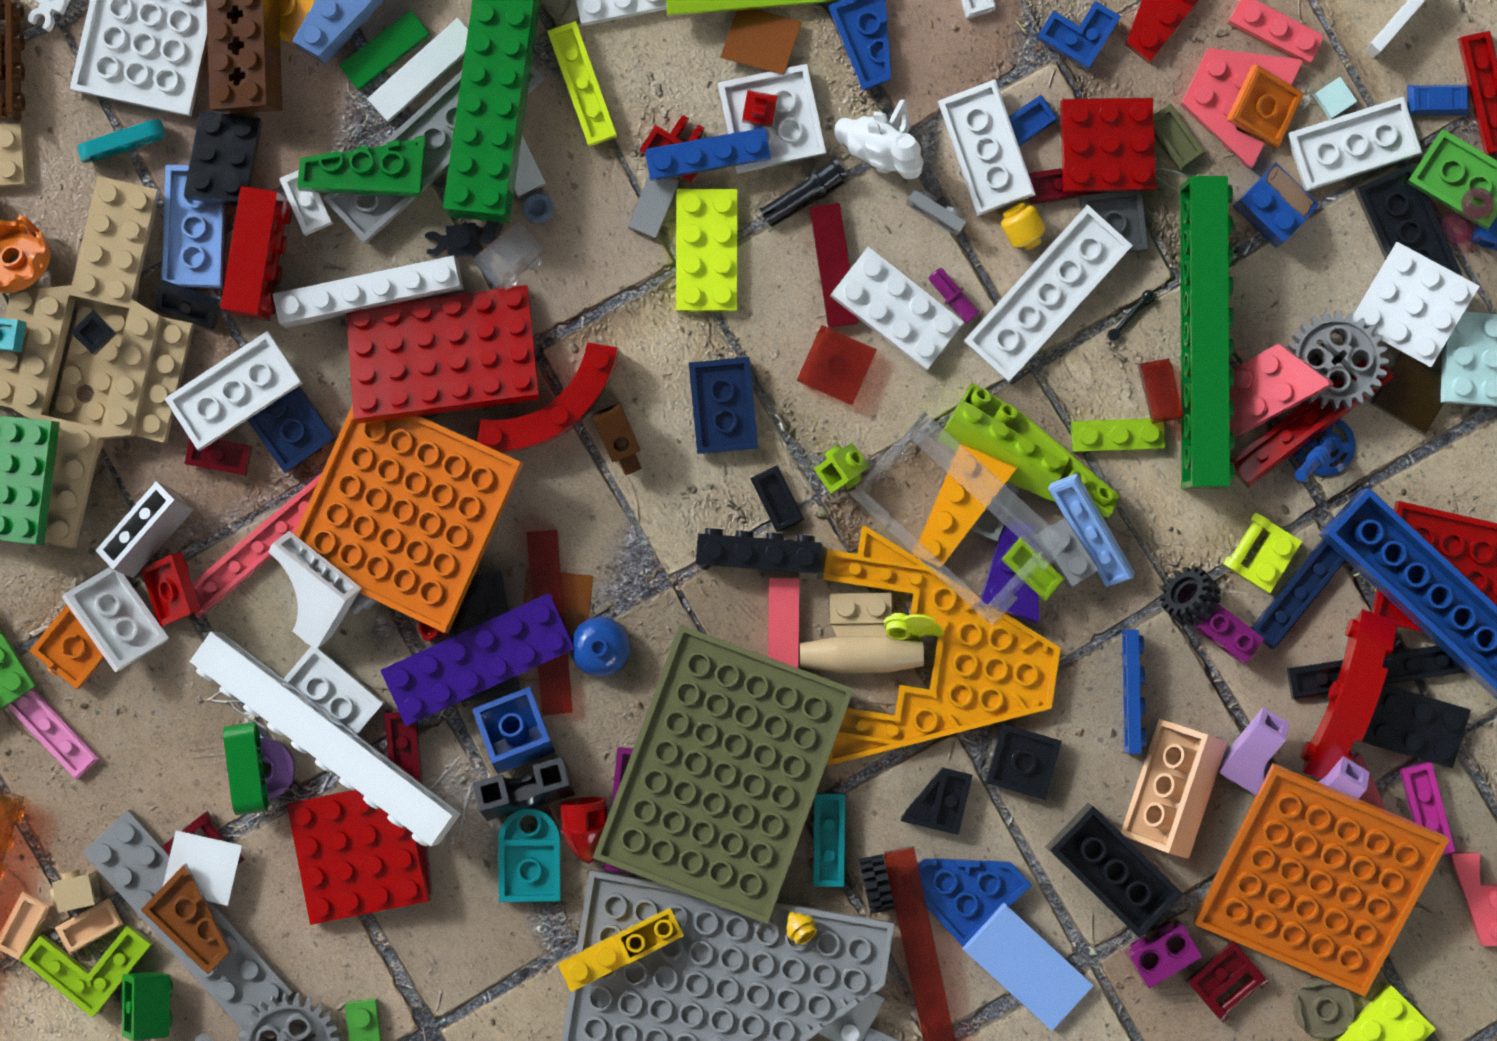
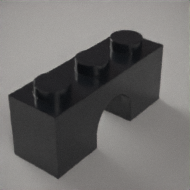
(504, 796)

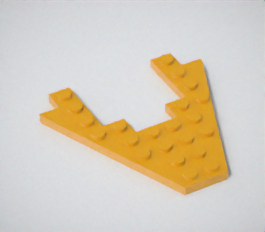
(977, 669)

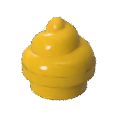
(800, 928)

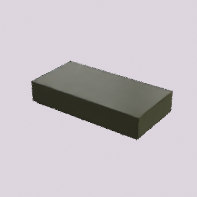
(1176, 138)

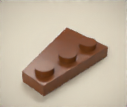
(188, 920)

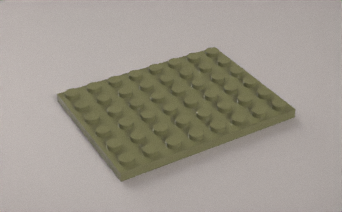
(723, 774)

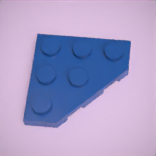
(969, 891)

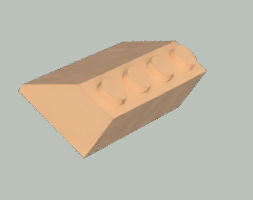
(1173, 788)

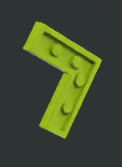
(83, 987)

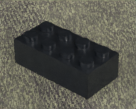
(1114, 870)

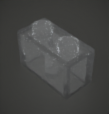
(510, 256)

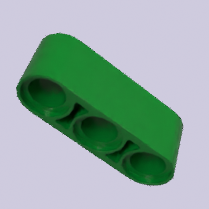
(245, 768)

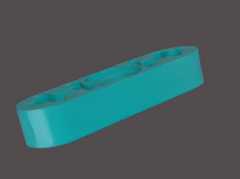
(121, 141)

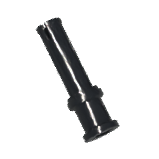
(817, 183)

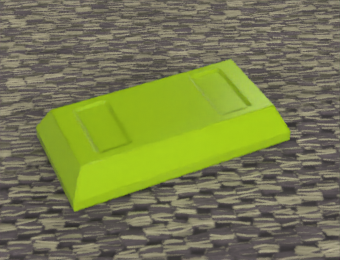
(1041, 581)

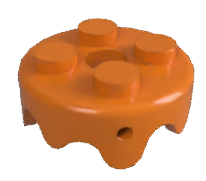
(34, 254)

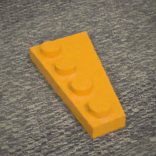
(957, 509)

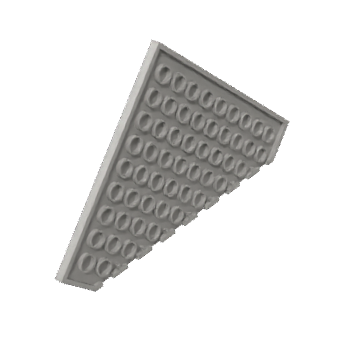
(725, 974)

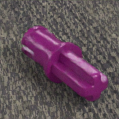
(953, 295)

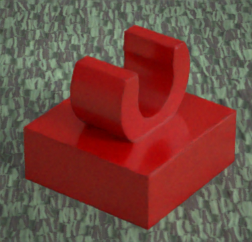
(759, 108)

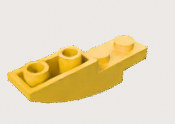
(620, 949)

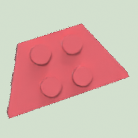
(1271, 386)

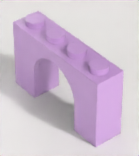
(1249, 758)

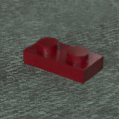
(220, 456)

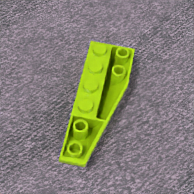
(1011, 436)

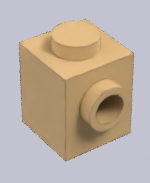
(75, 890)

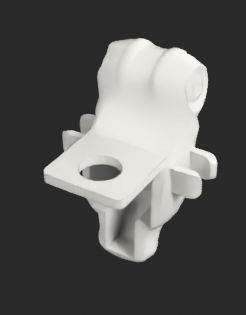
(882, 142)

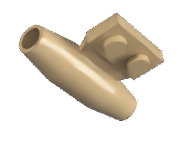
(860, 639)

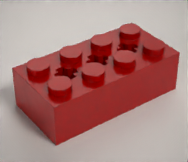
(256, 253)

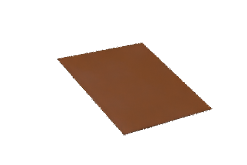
(761, 40)
(576, 597)

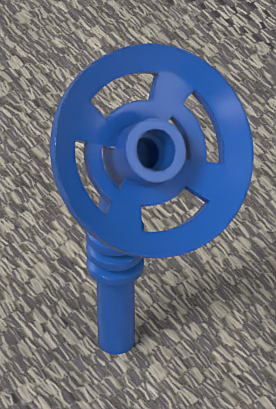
(1319, 458)

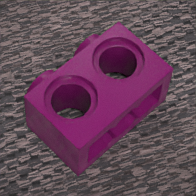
(1230, 634)
(1166, 961)

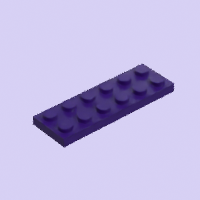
(477, 659)

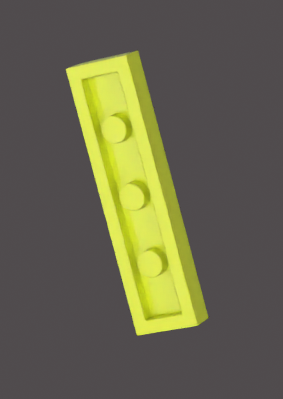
(582, 84)

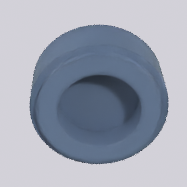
(538, 208)

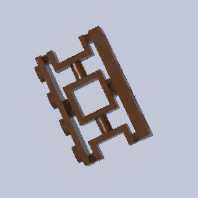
(10, 59)

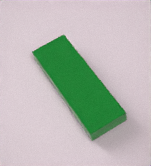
(384, 50)

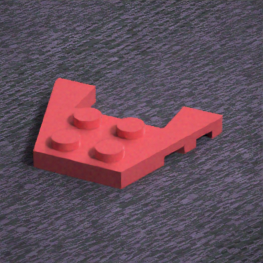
(1217, 87)
(1479, 897)

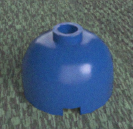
(600, 646)

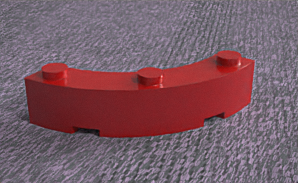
(561, 413)
(1353, 695)

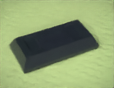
(777, 498)

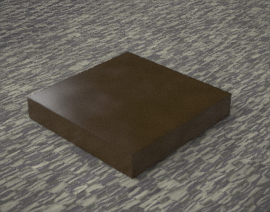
(1412, 393)

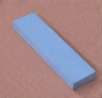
(1091, 530)

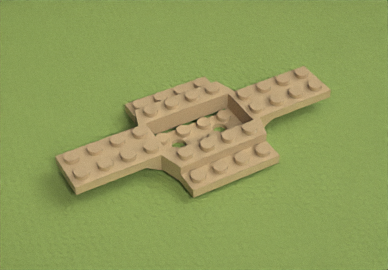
(126, 375)

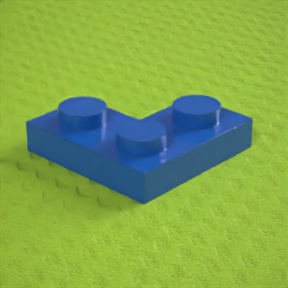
(1079, 42)

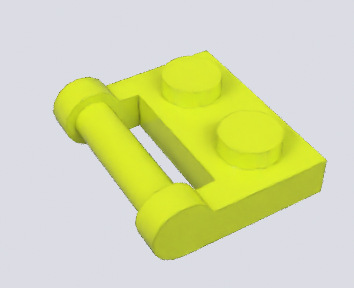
(1271, 557)

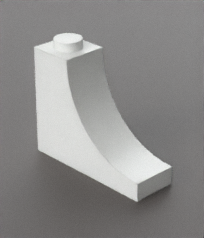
(320, 589)

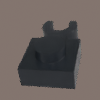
(459, 240)

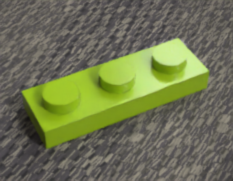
(1116, 435)

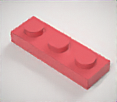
(1276, 30)

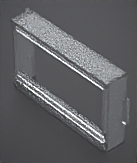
(988, 491)

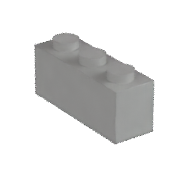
(144, 530)

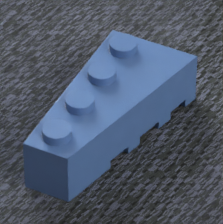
(331, 26)

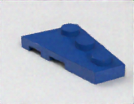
(864, 38)

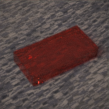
(1160, 391)

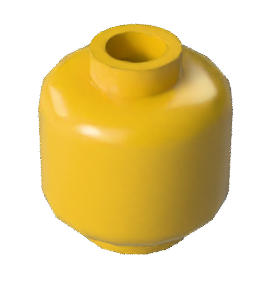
(1023, 226)

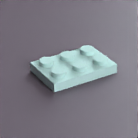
(1471, 361)

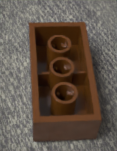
(244, 56)

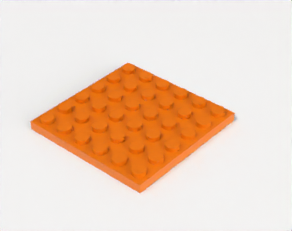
(408, 512)
(1320, 879)

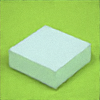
(1334, 98)

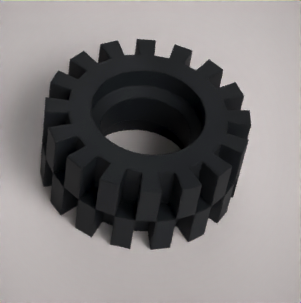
(1199, 605)
(877, 883)

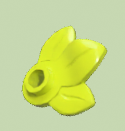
(911, 627)

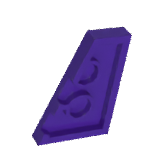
(1000, 574)

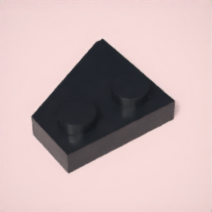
(941, 802)

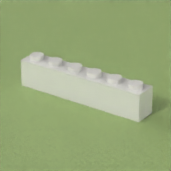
(368, 291)

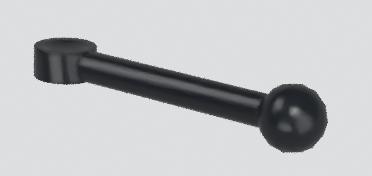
(1114, 334)

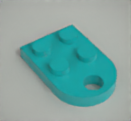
(529, 860)

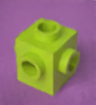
(841, 467)

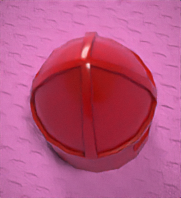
(583, 825)

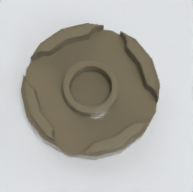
(1323, 1008)

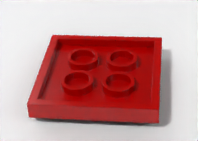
(1107, 145)

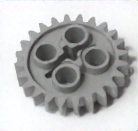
(1356, 342)
(278, 1019)

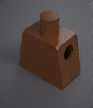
(612, 424)

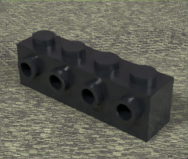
(758, 553)

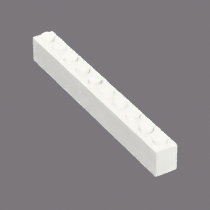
(325, 739)

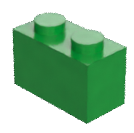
(146, 1005)

